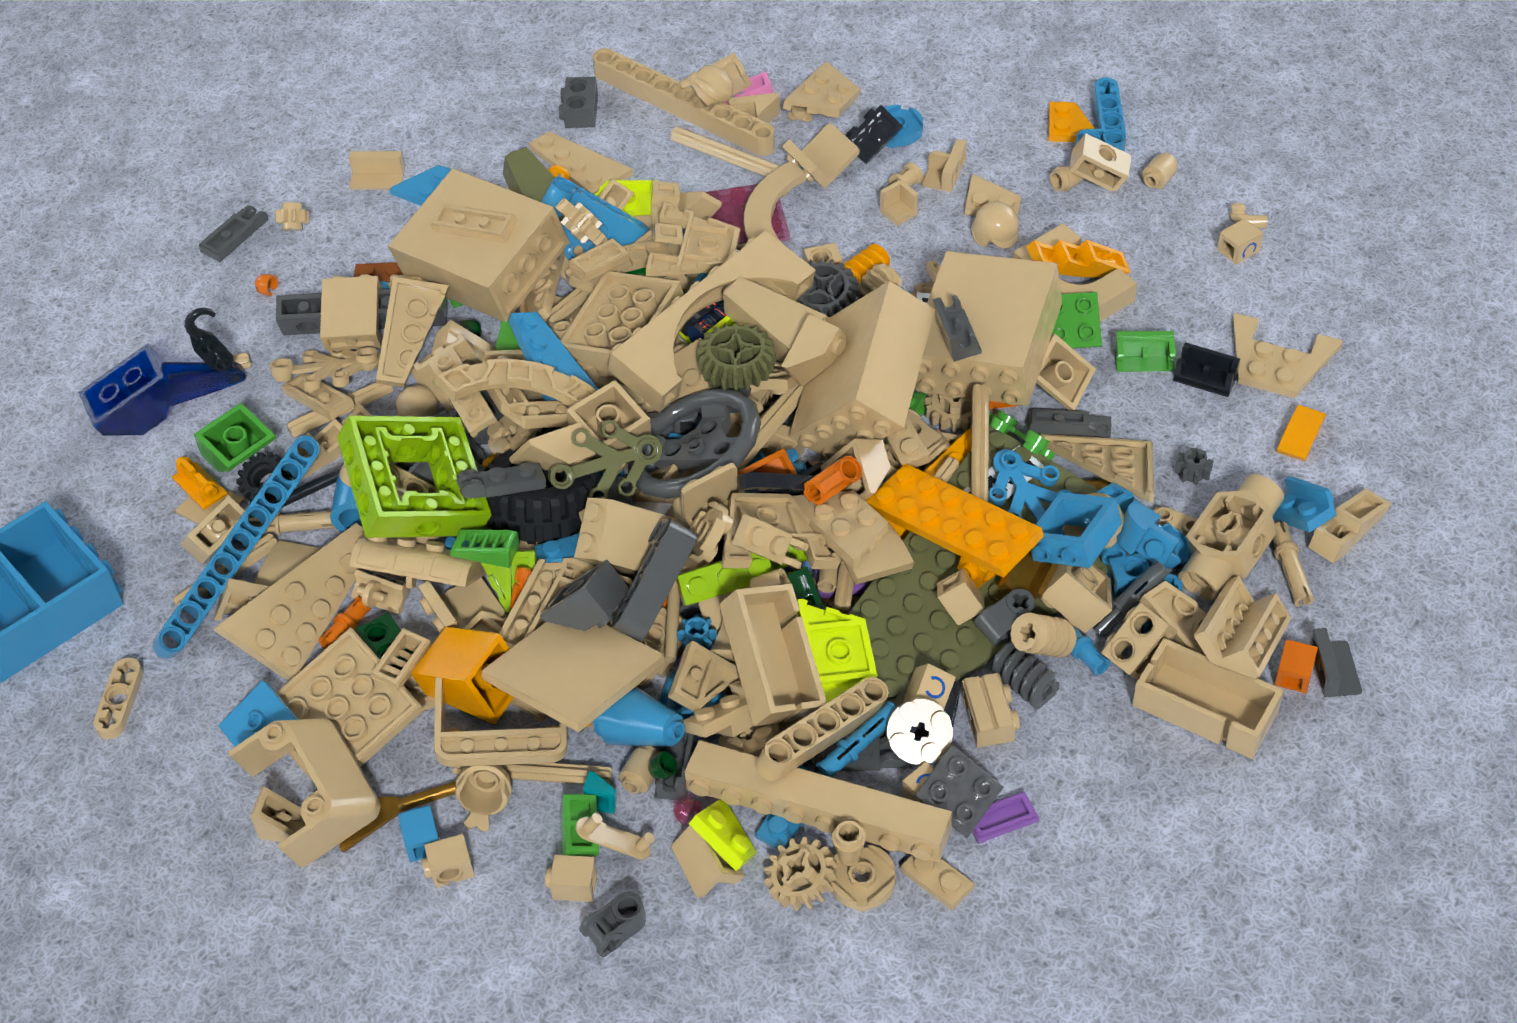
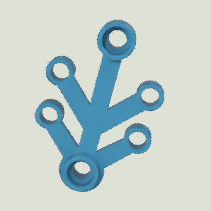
(1024, 492)

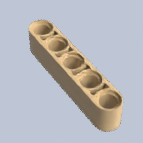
(815, 739)

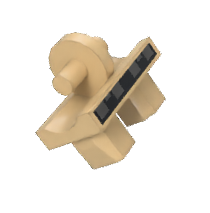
(380, 591)

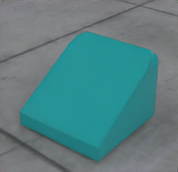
(604, 792)

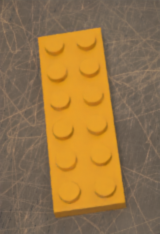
(955, 520)

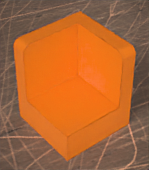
(1296, 666)

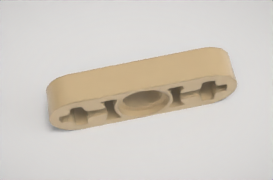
(114, 687)

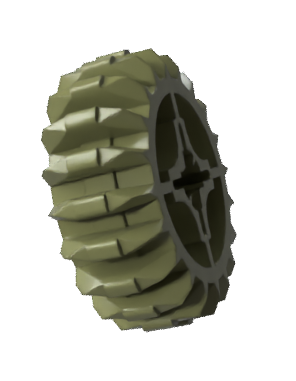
(718, 356)

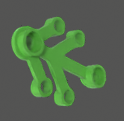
(1033, 441)

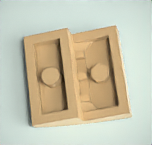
(885, 559)
(282, 560)

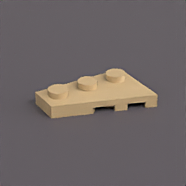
(1178, 611)

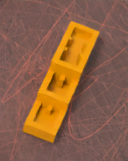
(1080, 261)

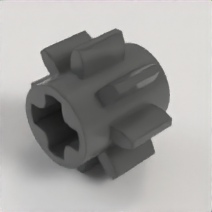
(1194, 465)

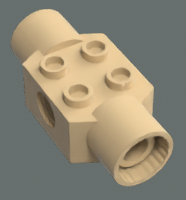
(1231, 535)

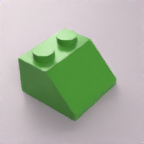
(232, 438)

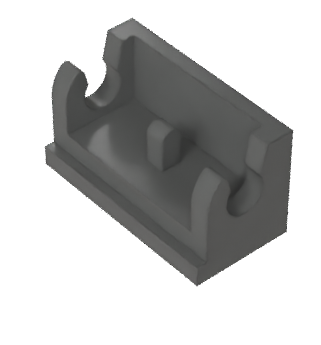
(956, 329)
(675, 786)

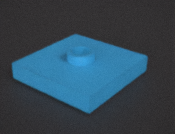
(254, 713)

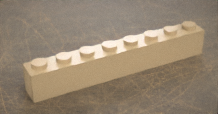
(820, 801)

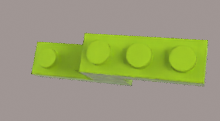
(714, 580)

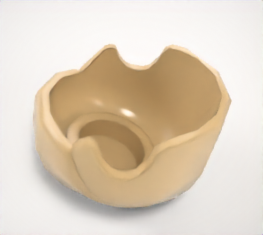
(417, 402)

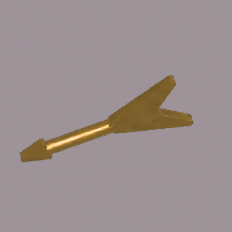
(393, 806)

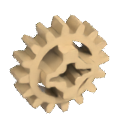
(580, 222)
(949, 411)
(801, 875)

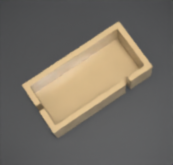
(772, 661)
(1207, 698)

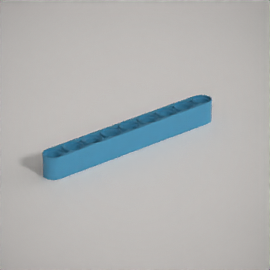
(230, 557)

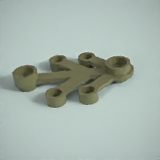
(610, 460)

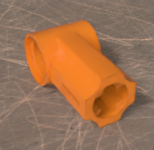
(832, 480)

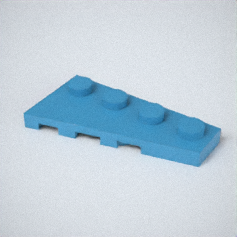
(543, 346)

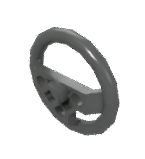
(704, 446)

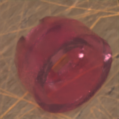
(684, 807)

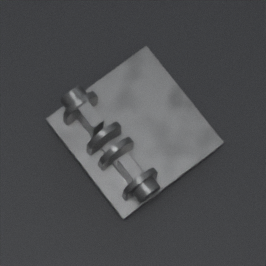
(961, 788)

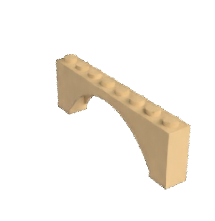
(647, 357)

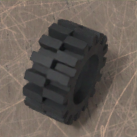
(256, 471)

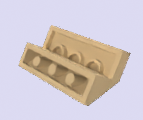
(1242, 631)

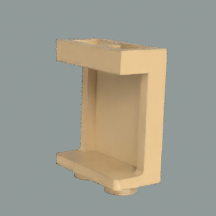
(350, 312)

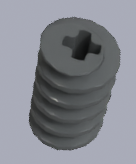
(1022, 676)

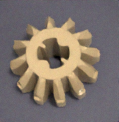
(876, 277)

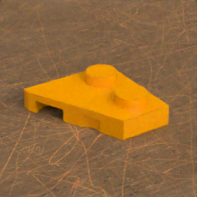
(1066, 121)

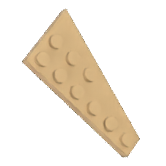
(293, 613)

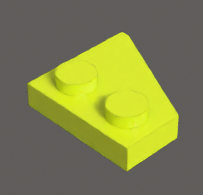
(724, 834)

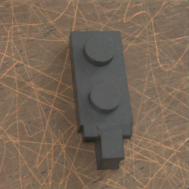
(1069, 423)

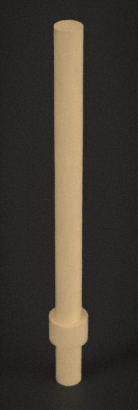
(673, 604)

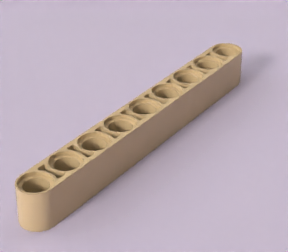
(684, 102)

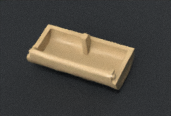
(415, 561)

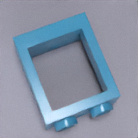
(1094, 512)

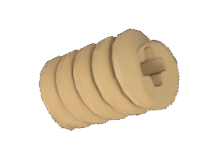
(1043, 635)

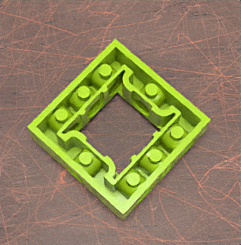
(441, 441)

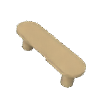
(627, 843)

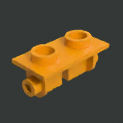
(197, 483)

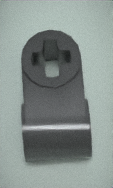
(997, 619)
(611, 924)

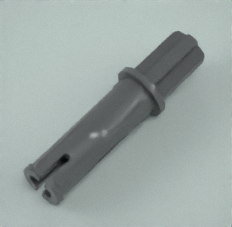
(1128, 599)

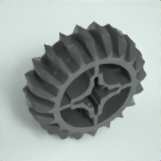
(826, 285)

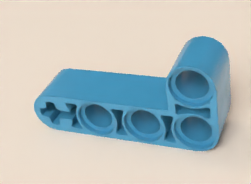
(1108, 115)
(620, 225)

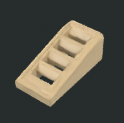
(404, 640)

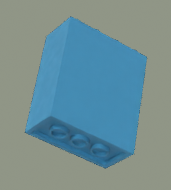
(48, 587)

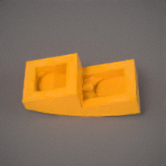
(1301, 432)

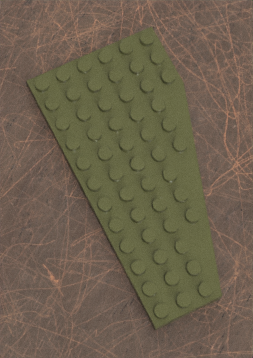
(904, 611)

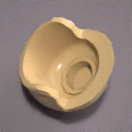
(996, 224)

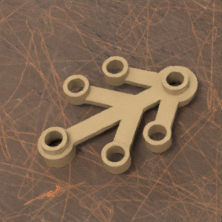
(363, 359)

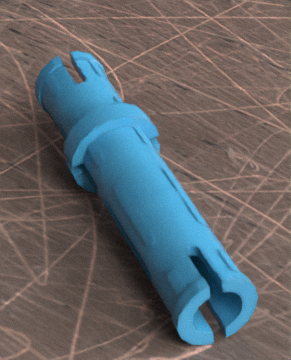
(831, 765)

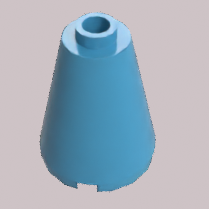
(639, 721)

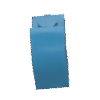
(1144, 536)

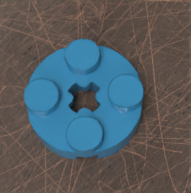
(912, 125)

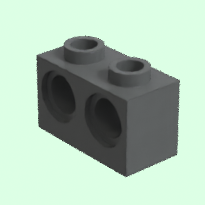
(579, 102)

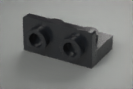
(874, 133)

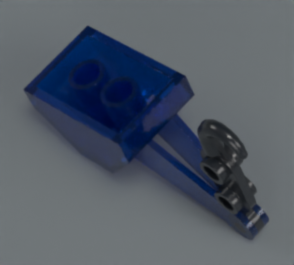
(142, 387)

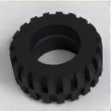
(540, 513)

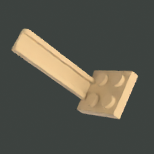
(471, 408)

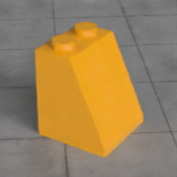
(459, 659)

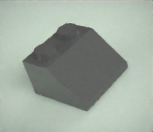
(587, 599)

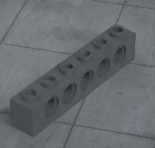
(302, 312)

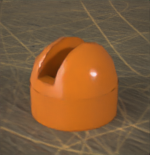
(265, 281)

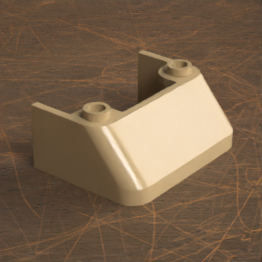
(494, 747)
(343, 793)

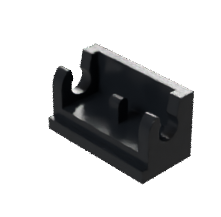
(1206, 369)

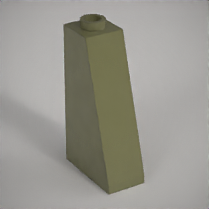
(526, 174)

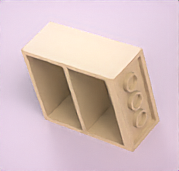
(480, 271)
(1013, 318)
(873, 378)

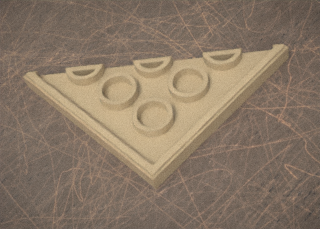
(1115, 460)

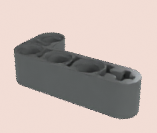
(655, 578)

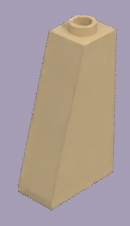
(769, 310)

